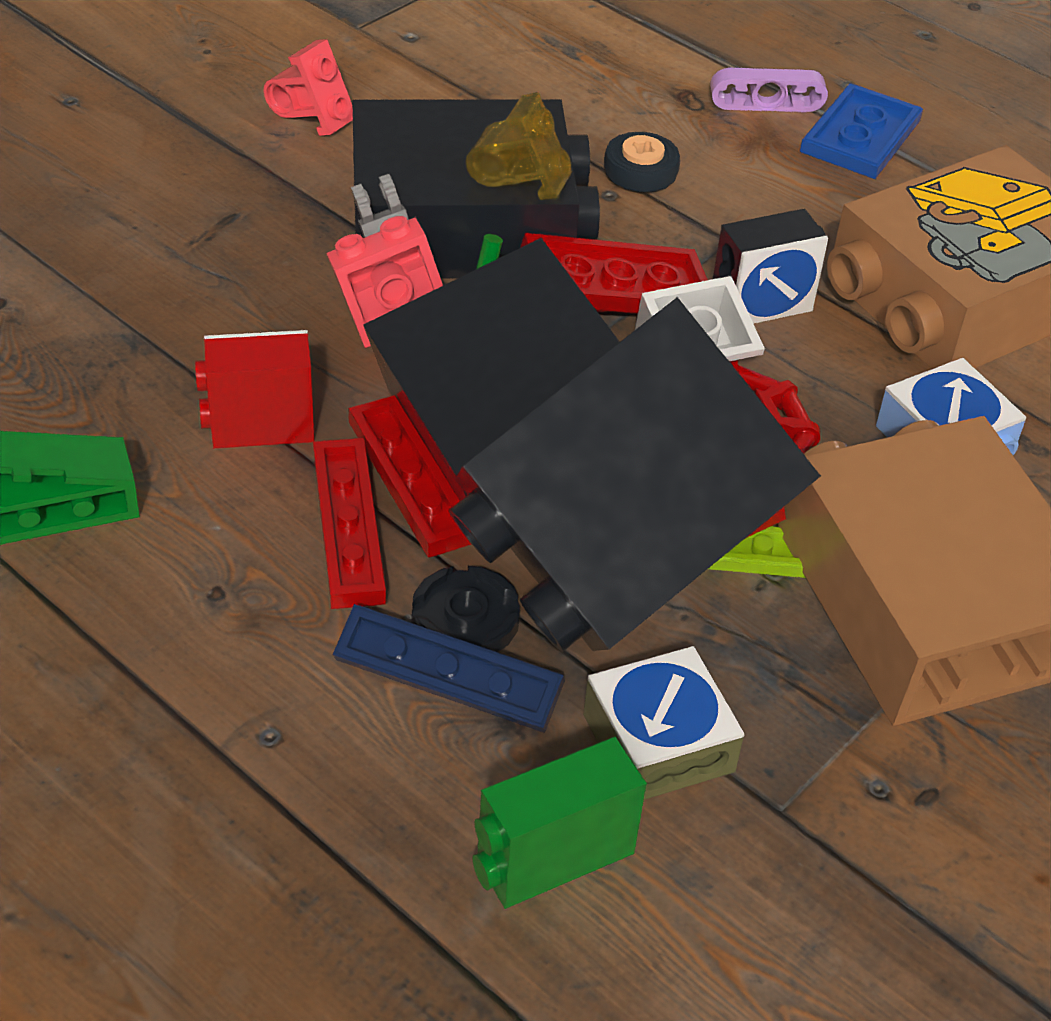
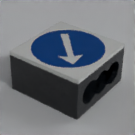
(773, 262)

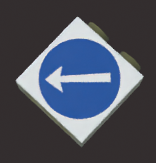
(666, 720)

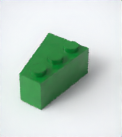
(62, 483)

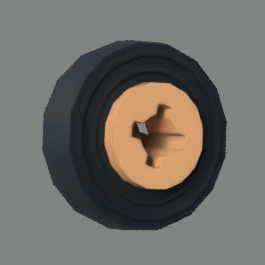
(641, 161)

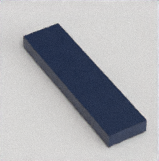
(449, 668)

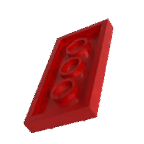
(619, 272)

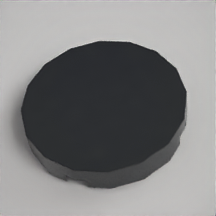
(468, 606)

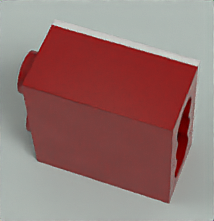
(256, 389)

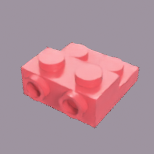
(383, 270)

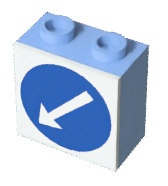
(949, 396)

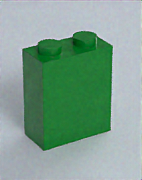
(558, 822)

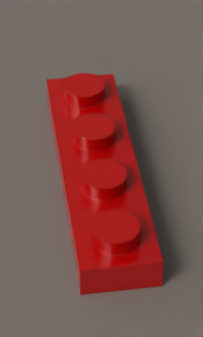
(409, 473)
(348, 524)

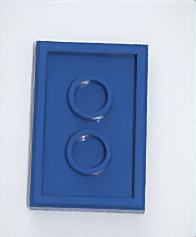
(861, 130)

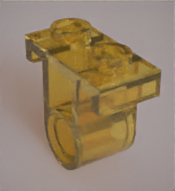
(521, 150)

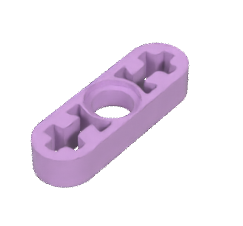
(780, 101)

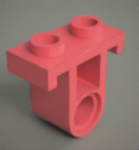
(311, 89)

